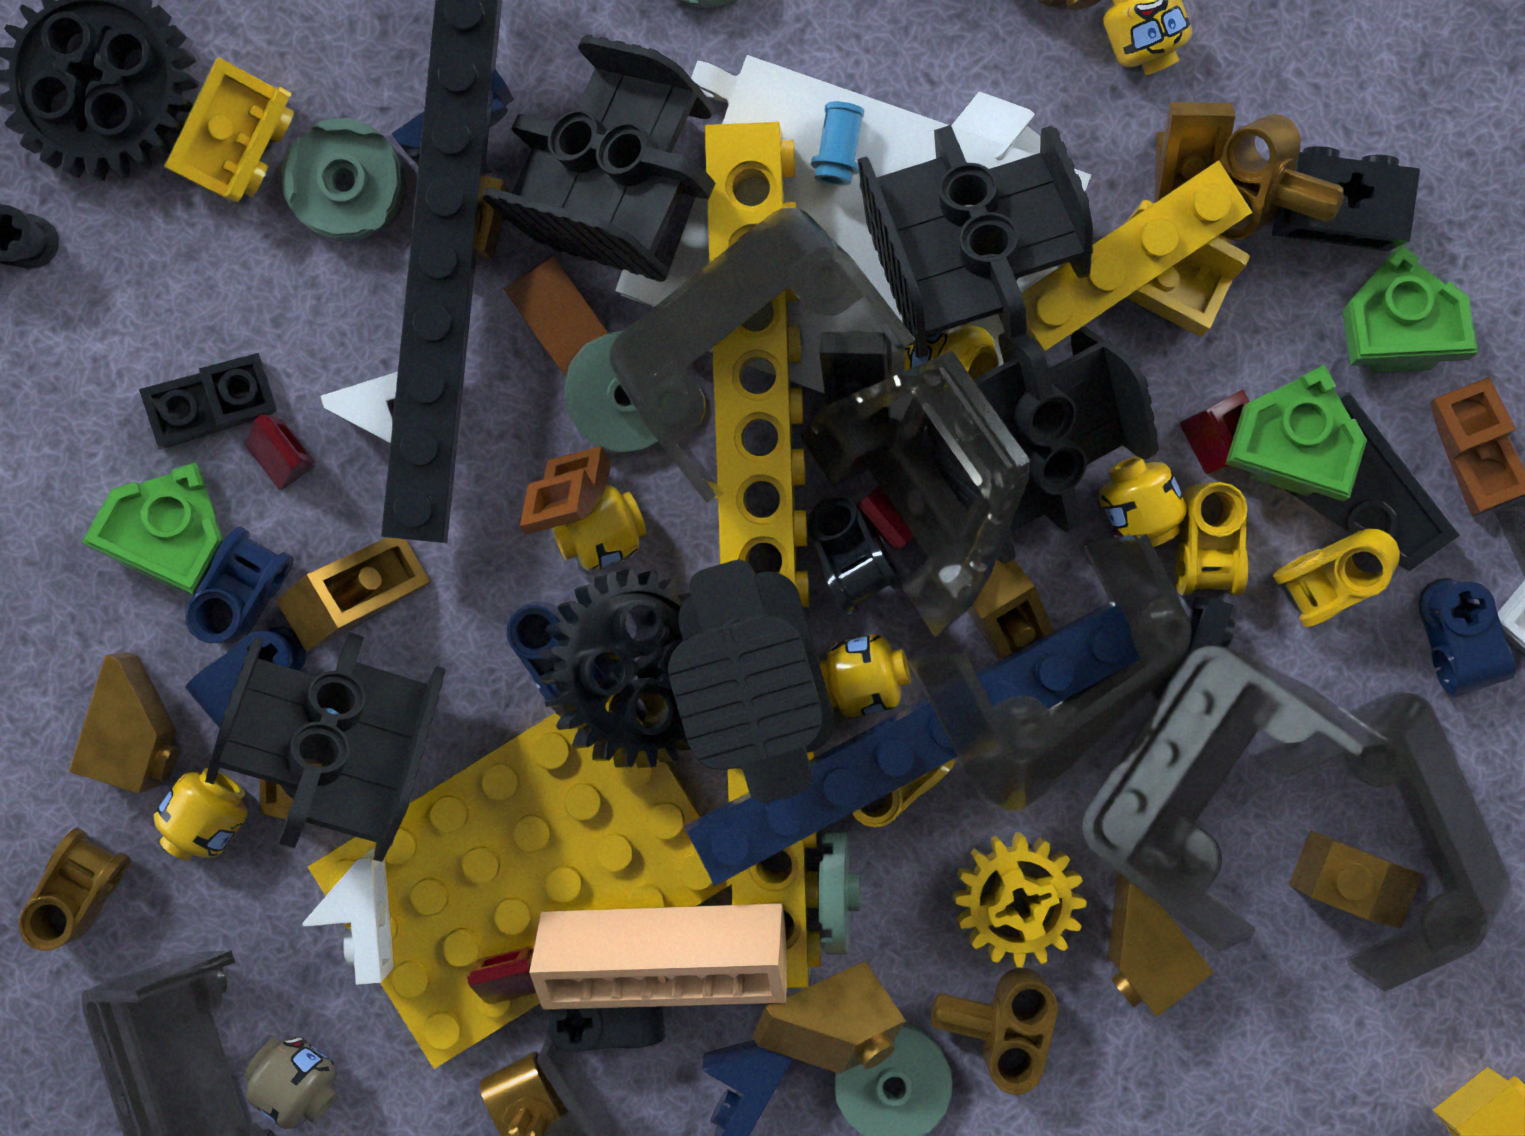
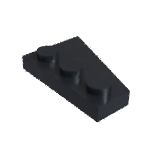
(1386, 498)

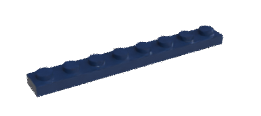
(907, 746)

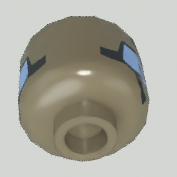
(291, 1082)

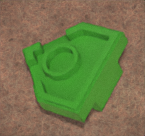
(1408, 319)
(1300, 439)
(160, 528)

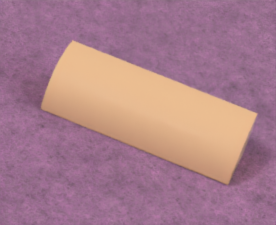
(661, 957)

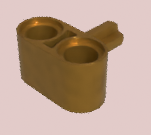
(1274, 182)
(1004, 1027)
(521, 1098)

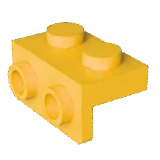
(230, 132)
(1193, 287)

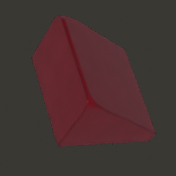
(1213, 430)
(278, 450)
(885, 518)
(503, 976)

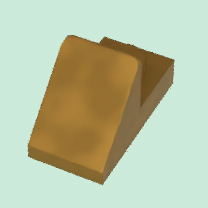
(1190, 142)

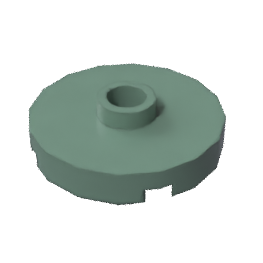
(318, 162)
(591, 400)
(837, 892)
(913, 1108)

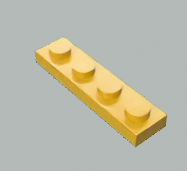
(1134, 255)

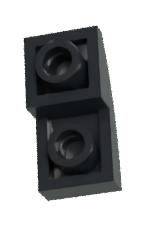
(208, 401)

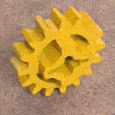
(996, 906)

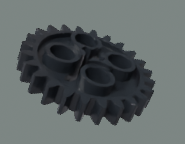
(149, 90)
(599, 632)

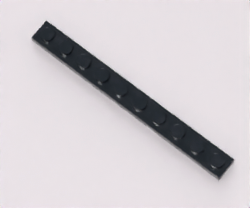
(441, 269)

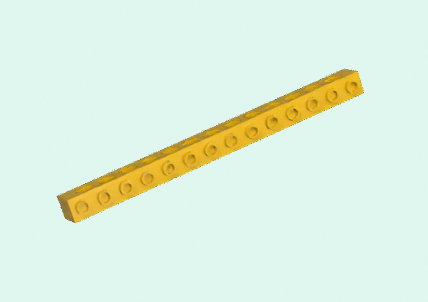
(733, 156)

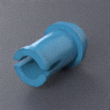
(838, 144)

